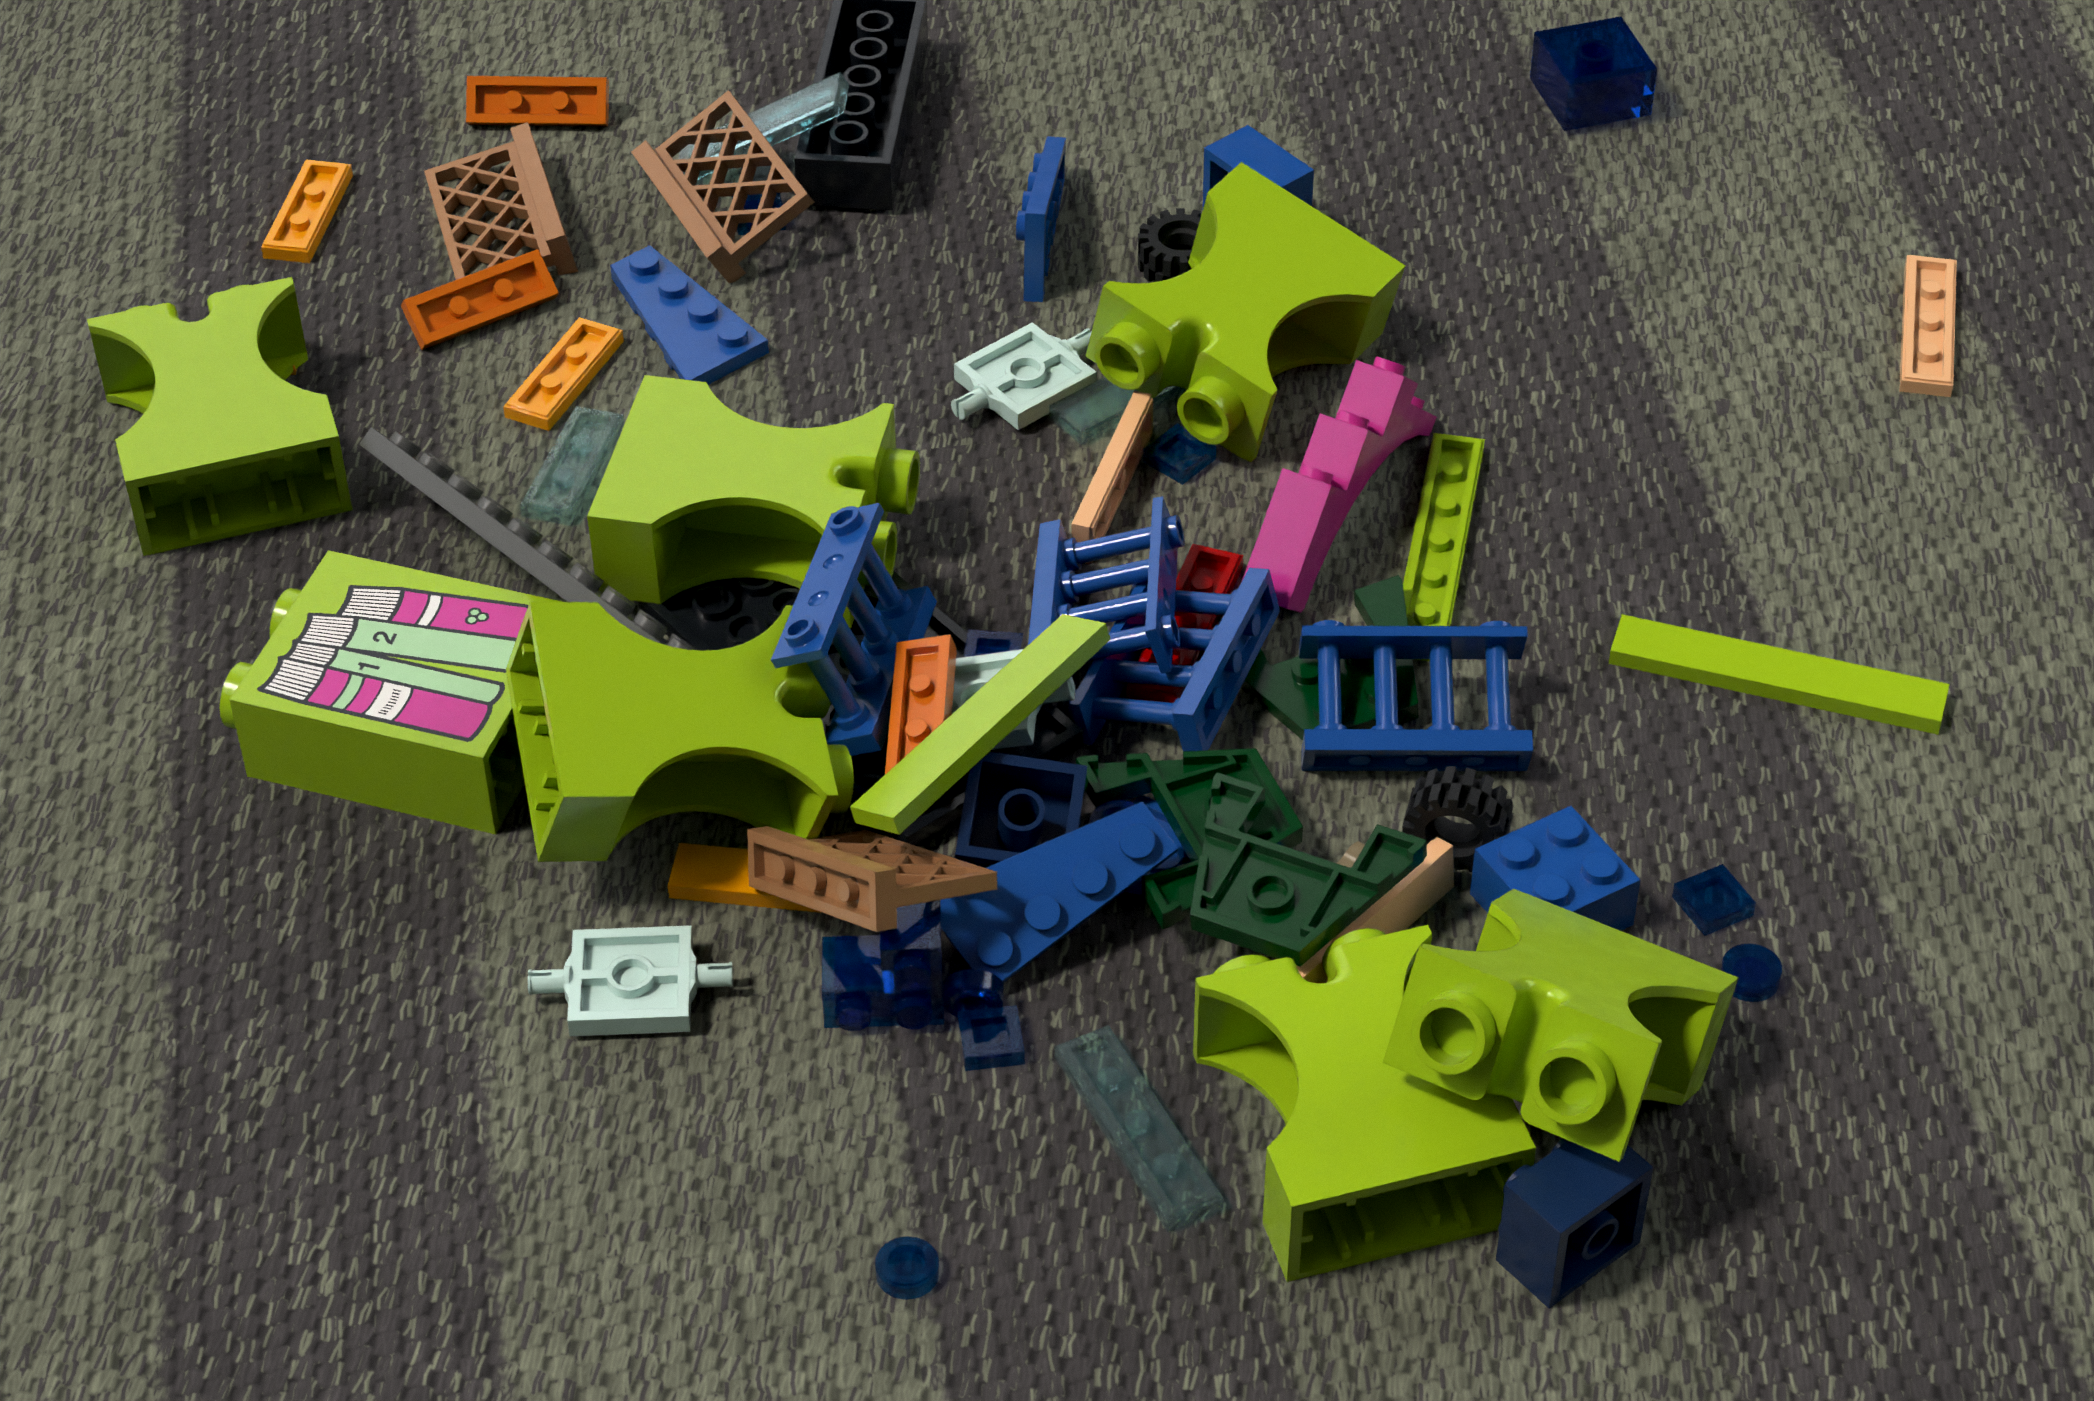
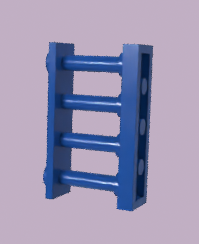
(1058, 586)
(817, 621)
(1208, 684)
(1391, 746)

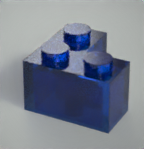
(888, 975)

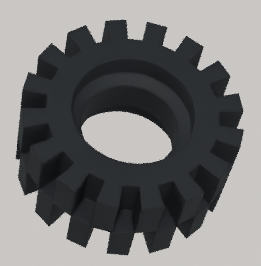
(1160, 238)
(1463, 798)

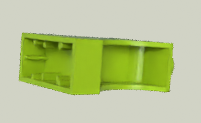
(1263, 295)
(220, 428)
(728, 497)
(652, 730)
(1561, 1021)
(1366, 1150)

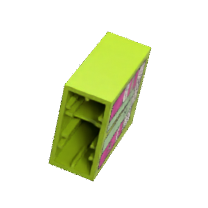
(386, 692)

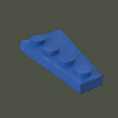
(1039, 213)
(688, 323)
(1053, 890)

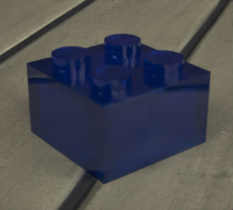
(1593, 73)

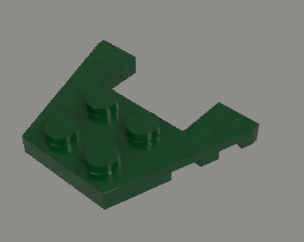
(1292, 685)
(1185, 797)
(1280, 896)

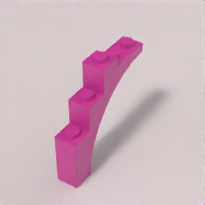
(1341, 457)

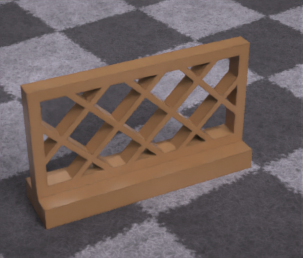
(526, 177)
(699, 214)
(858, 874)

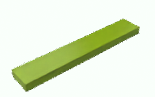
(1441, 529)
(1779, 674)
(979, 724)

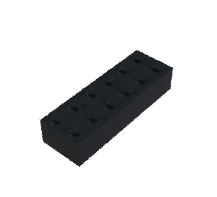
(882, 57)

